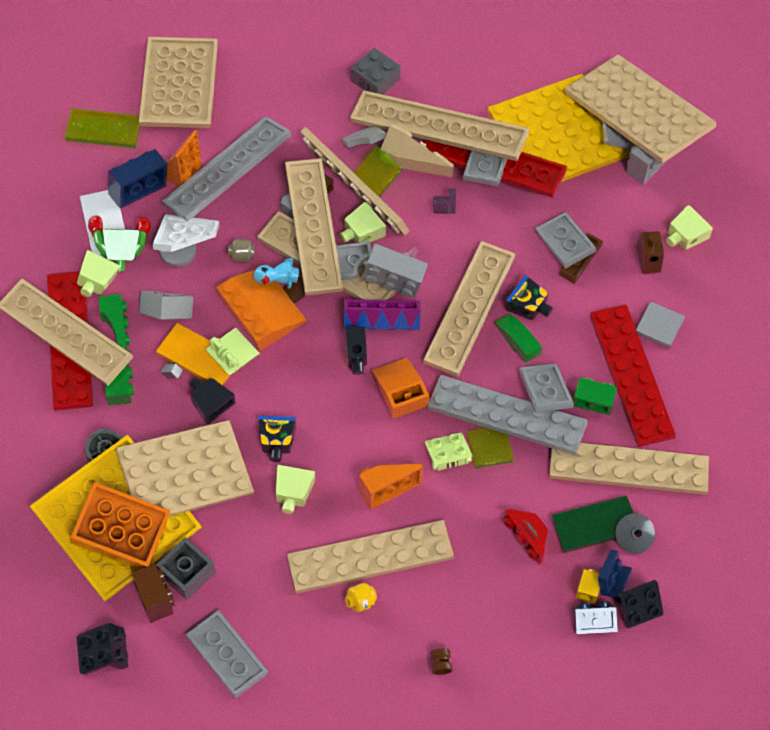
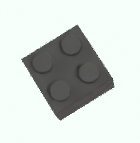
(375, 72)
(186, 568)

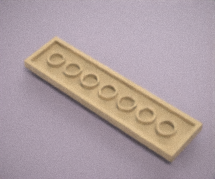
(353, 181)
(313, 227)
(281, 237)
(469, 309)
(65, 332)
(632, 468)
(370, 556)

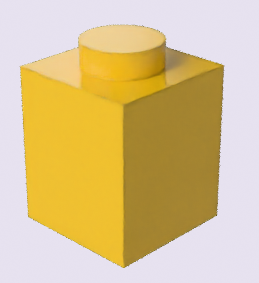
(588, 586)

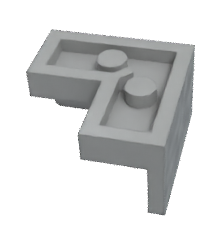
(165, 305)

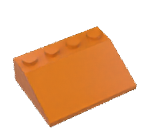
(260, 310)
(120, 526)

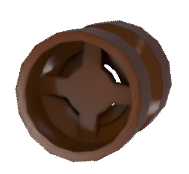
(441, 662)

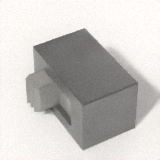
(171, 371)

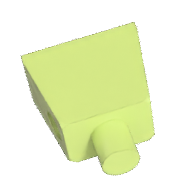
(363, 225)
(688, 229)
(96, 274)
(293, 487)

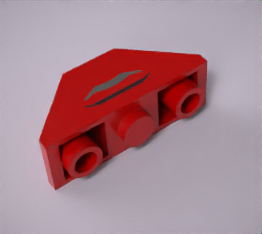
(529, 532)

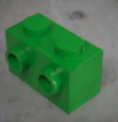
(594, 396)

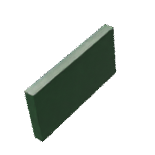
(590, 523)

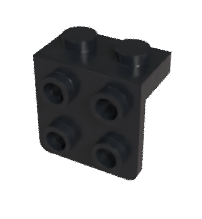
(102, 648)

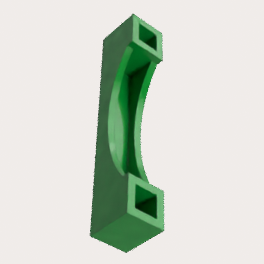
(112, 311)

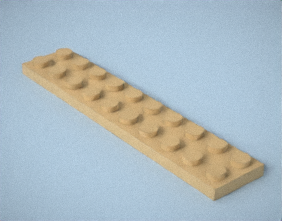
(441, 125)

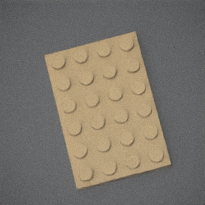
(178, 82)
(186, 469)

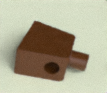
(650, 246)

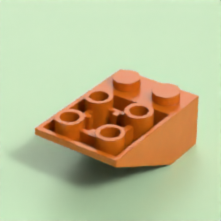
(184, 160)
(401, 387)

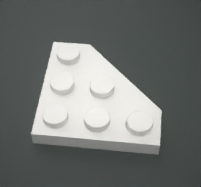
(178, 233)

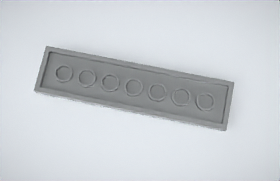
(226, 168)
(507, 415)

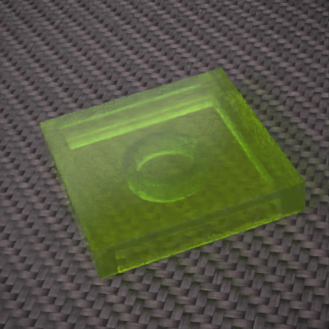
(378, 171)
(489, 447)

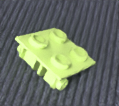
(232, 351)
(447, 450)

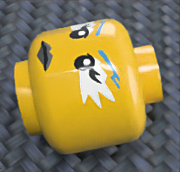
(360, 597)

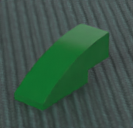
(519, 337)

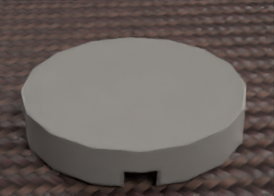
(179, 257)

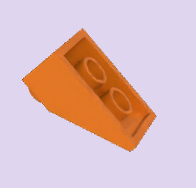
(388, 481)

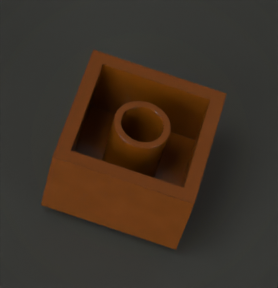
(153, 592)

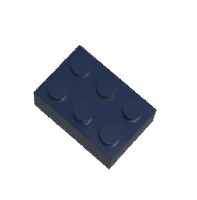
(137, 178)

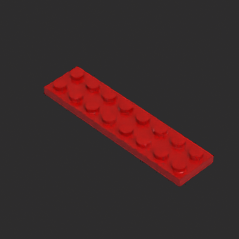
(528, 172)
(632, 376)
(69, 381)

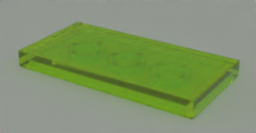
(103, 128)

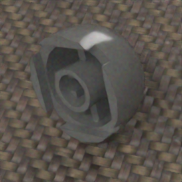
(99, 442)

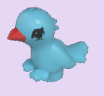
(283, 273)

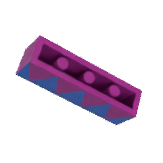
(382, 314)

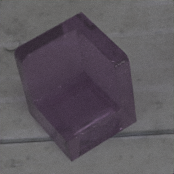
(445, 204)

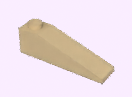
(412, 155)

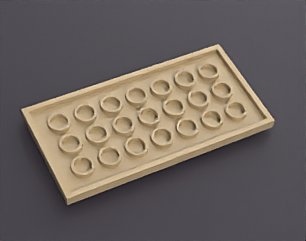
(640, 108)

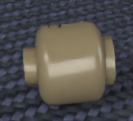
(241, 250)

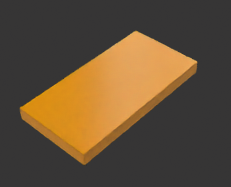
(190, 353)

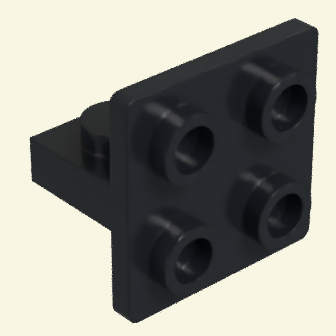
(640, 604)

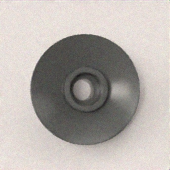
(625, 533)

